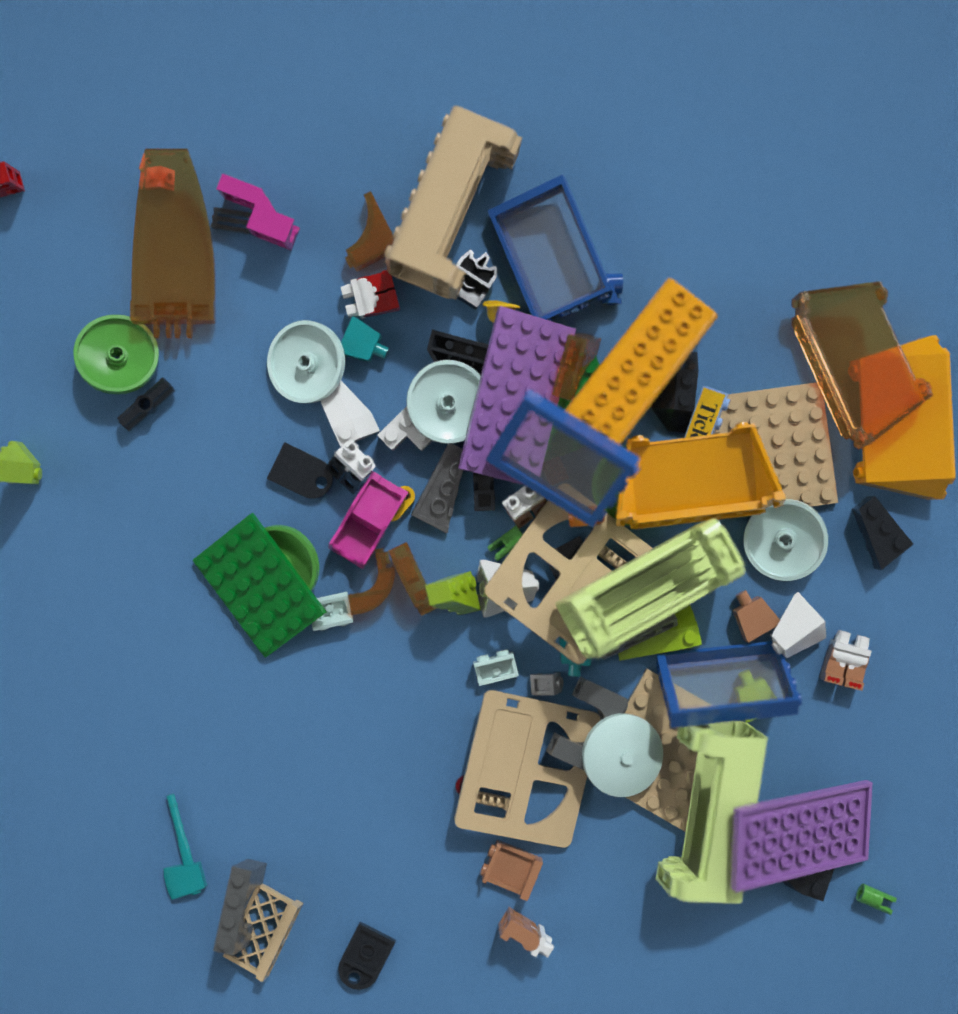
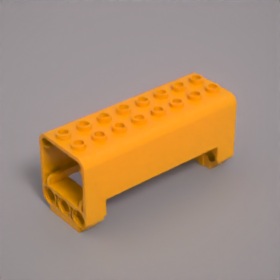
(642, 361)

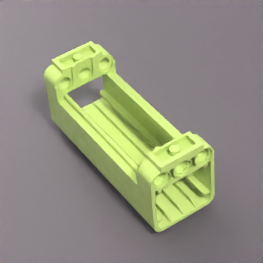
(650, 588)
(724, 778)

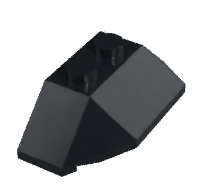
(451, 347)
(677, 399)

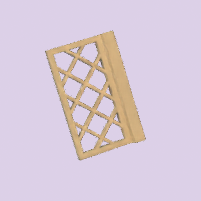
(279, 936)

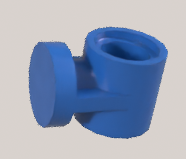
(616, 282)

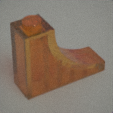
(373, 241)
(577, 355)

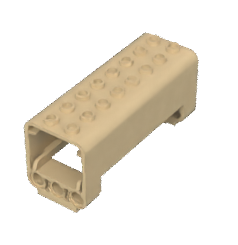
(443, 198)

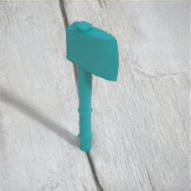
(186, 877)

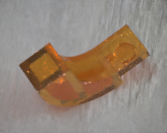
(411, 577)
(368, 600)

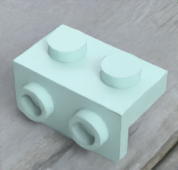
(337, 612)
(495, 668)

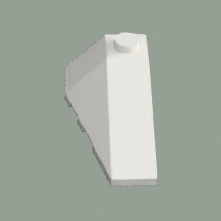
(348, 415)

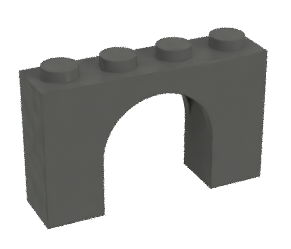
(604, 701)
(232, 931)

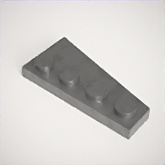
(440, 492)

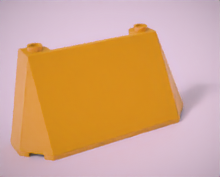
(919, 450)
(699, 479)

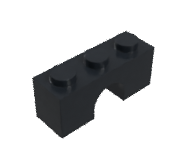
(483, 492)

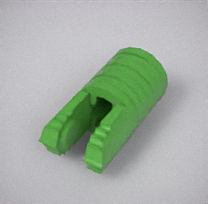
(509, 539)
(874, 898)

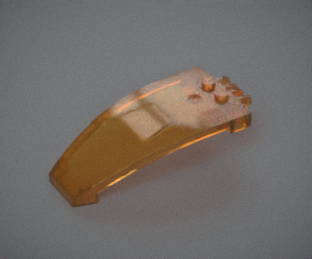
(172, 246)

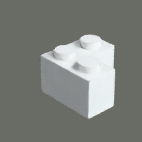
(400, 429)

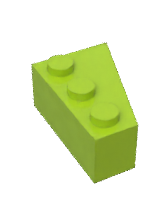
(454, 593)

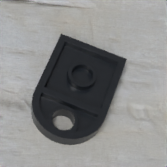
(299, 472)
(365, 956)

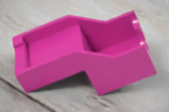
(264, 220)
(367, 520)

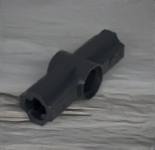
(135, 413)

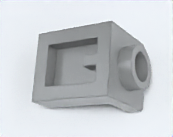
(546, 684)

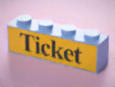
(708, 412)

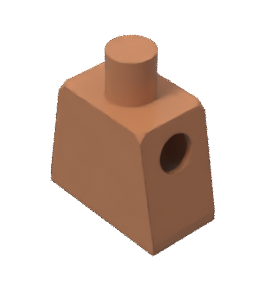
(754, 616)

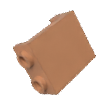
(511, 869)

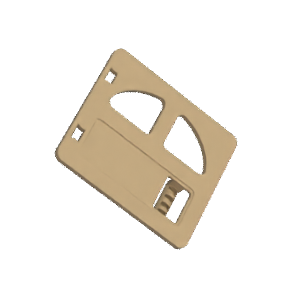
(574, 574)
(506, 760)

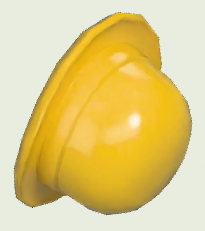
(492, 306)

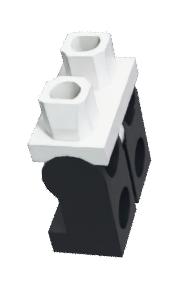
(353, 463)

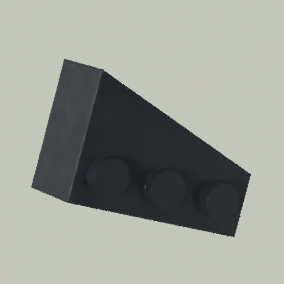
(880, 531)

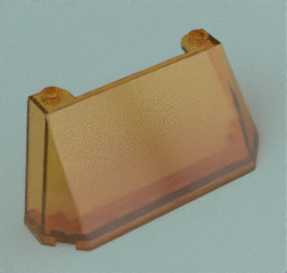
(857, 359)

